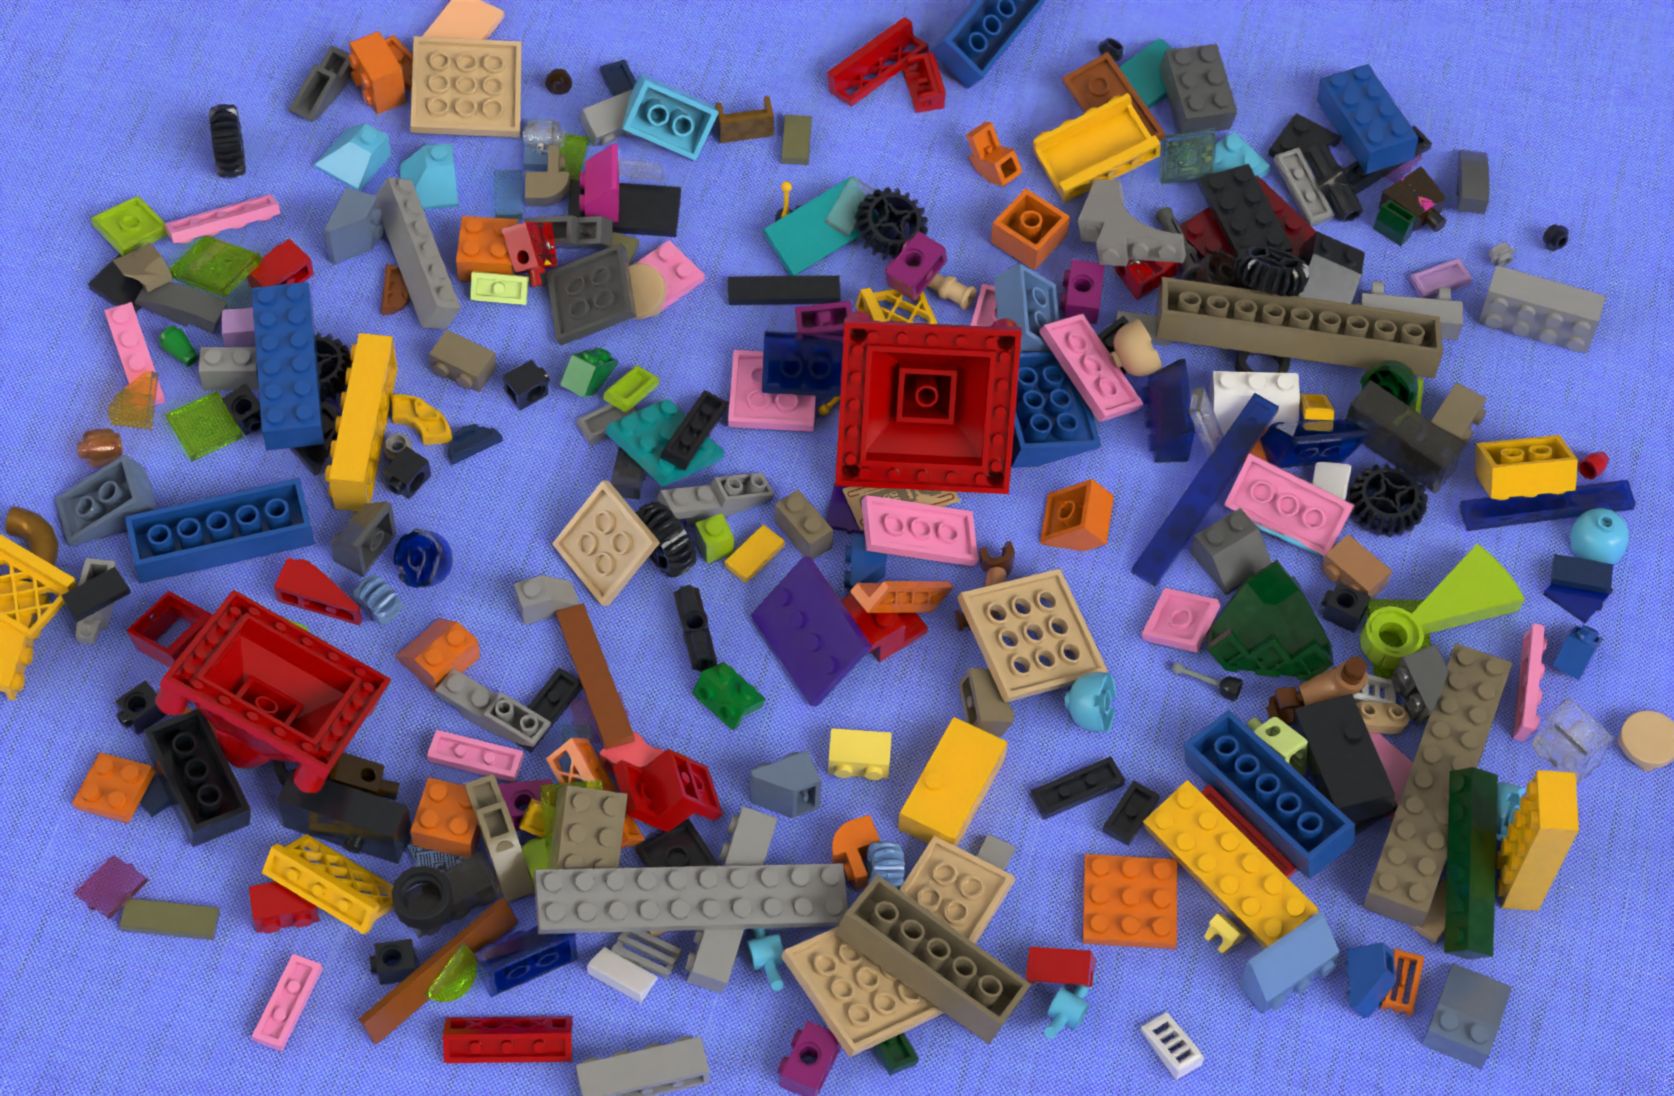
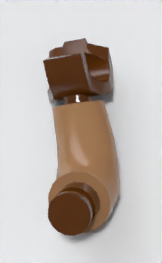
(997, 571)
(1338, 681)

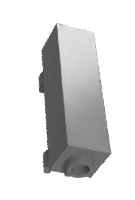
(1449, 311)

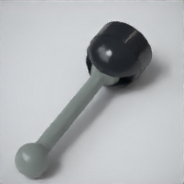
(1228, 686)

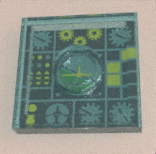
(1187, 156)

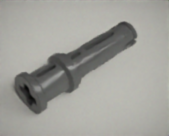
(1169, 224)

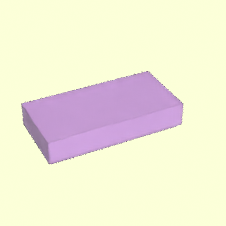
(1449, 274)

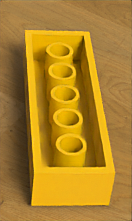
(362, 422)
(1537, 840)
(1228, 866)

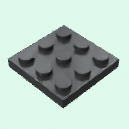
(591, 294)

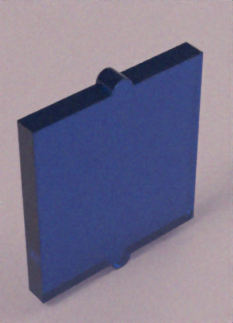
(1576, 601)

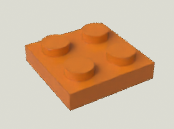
(114, 787)

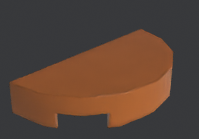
(394, 291)

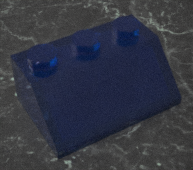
(802, 363)
(1168, 413)
(1311, 442)
(523, 958)

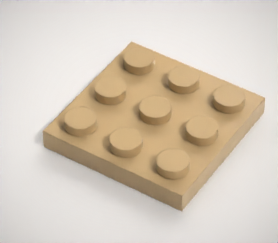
(605, 543)
(957, 887)

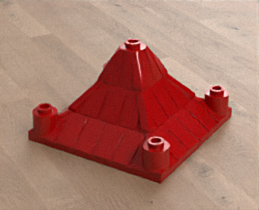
(927, 405)
(272, 690)

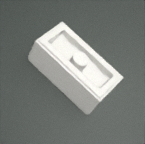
(1332, 477)
(621, 974)

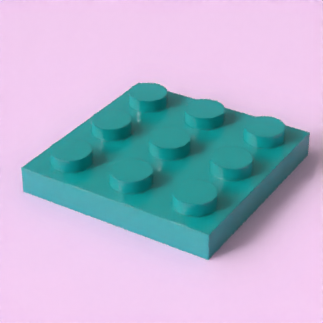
(648, 432)

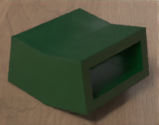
(1395, 222)

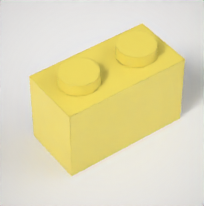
(859, 754)

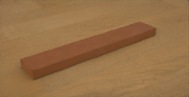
(594, 676)
(411, 992)

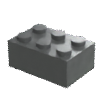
(1198, 88)

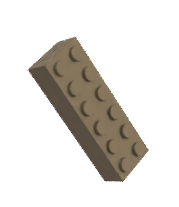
(932, 959)

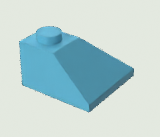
(355, 155)
(433, 176)

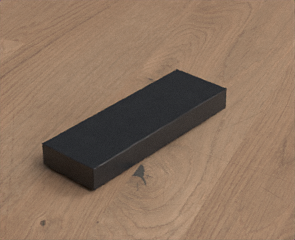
(554, 699)
(1077, 787)

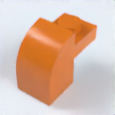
(989, 158)
(850, 848)

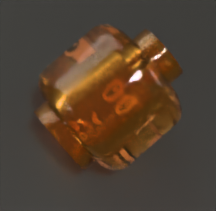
(99, 447)

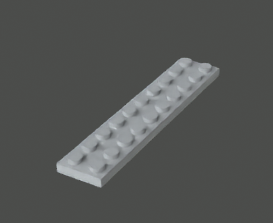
(689, 898)

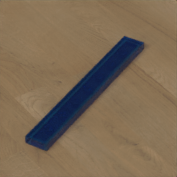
(1205, 489)

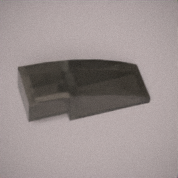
(627, 476)

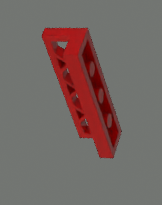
(870, 60)
(507, 1039)

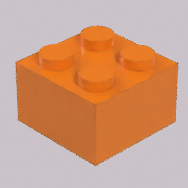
(377, 73)
(1030, 229)
(483, 247)
(445, 820)

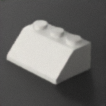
(1232, 391)

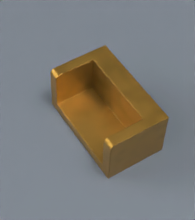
(745, 124)

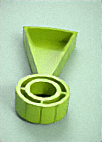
(1469, 593)

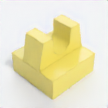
(1227, 929)

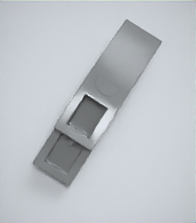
(723, 495)
(492, 711)

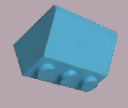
(669, 116)

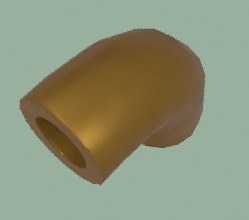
(35, 531)

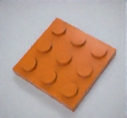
(1130, 901)

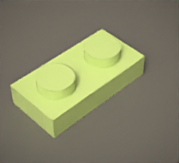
(499, 287)

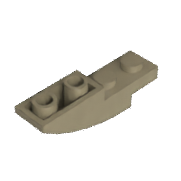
(500, 838)

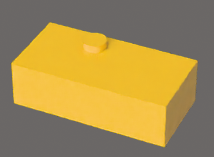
(953, 783)

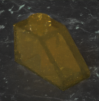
(135, 403)

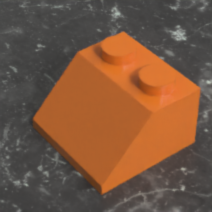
(1077, 517)
(438, 651)

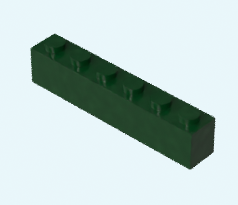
(1471, 863)

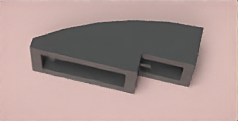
(322, 85)
(1472, 182)
(579, 231)
(184, 305)

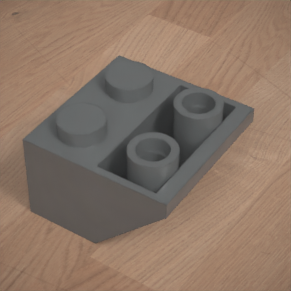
(1420, 682)

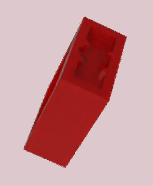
(165, 613)

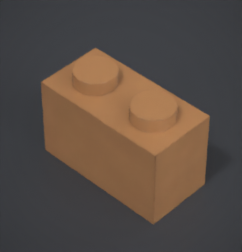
(1355, 567)

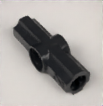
(1334, 182)
(693, 616)

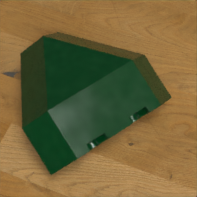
(1270, 629)

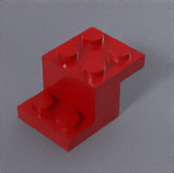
(885, 631)
(668, 790)

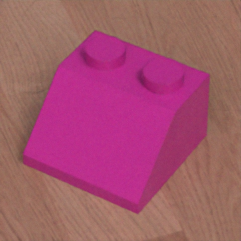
(601, 185)

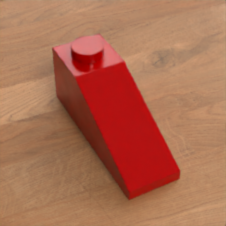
(310, 589)

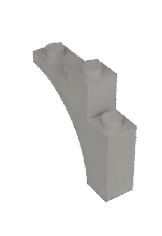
(1119, 233)

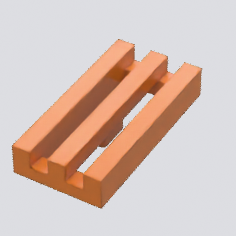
(1397, 1005)

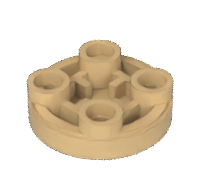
(648, 290)
(1648, 739)

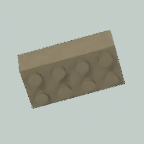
(587, 828)

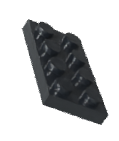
(1243, 210)

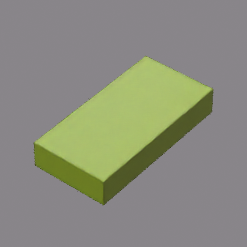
(631, 388)

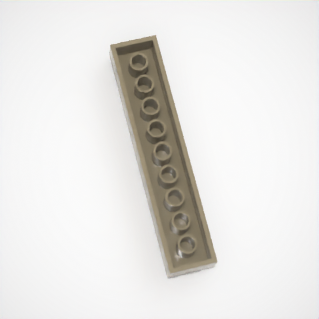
(1296, 326)
(1450, 742)

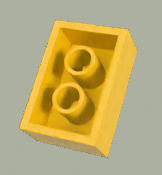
(1526, 467)

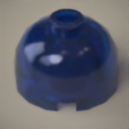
(423, 558)

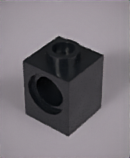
(526, 384)
(238, 403)
(407, 473)
(1345, 617)
(139, 696)
(401, 950)

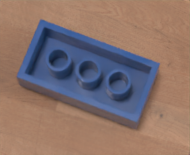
(1367, 118)

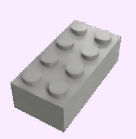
(1541, 309)

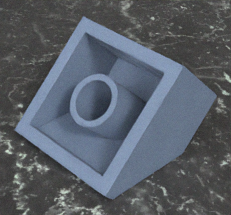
(353, 226)

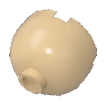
(1135, 350)

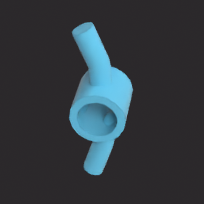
(766, 953)
(1067, 1010)

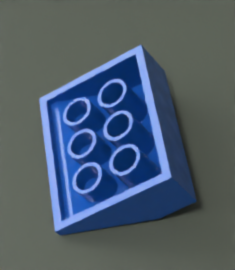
(1049, 414)

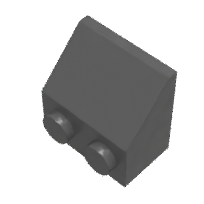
(364, 537)
(1230, 550)

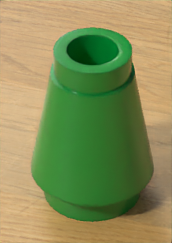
(176, 343)

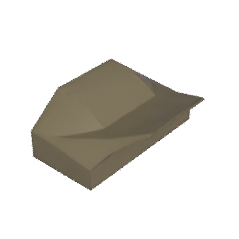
(145, 266)

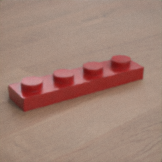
(1249, 831)

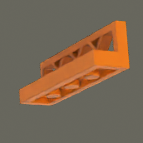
(901, 596)
(590, 768)

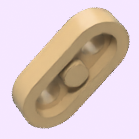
(1383, 717)

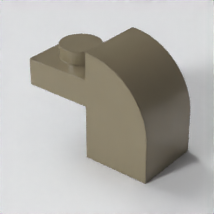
(549, 186)

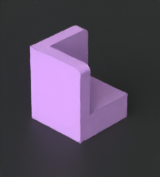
(238, 327)

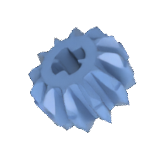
(378, 599)
(887, 861)

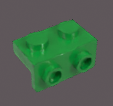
(727, 694)

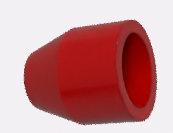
(1593, 464)

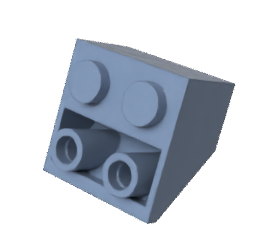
(787, 785)

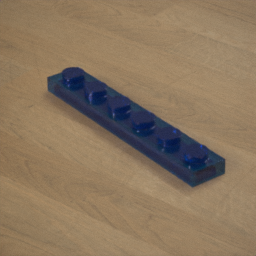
(1517, 510)

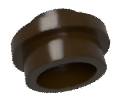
(558, 76)

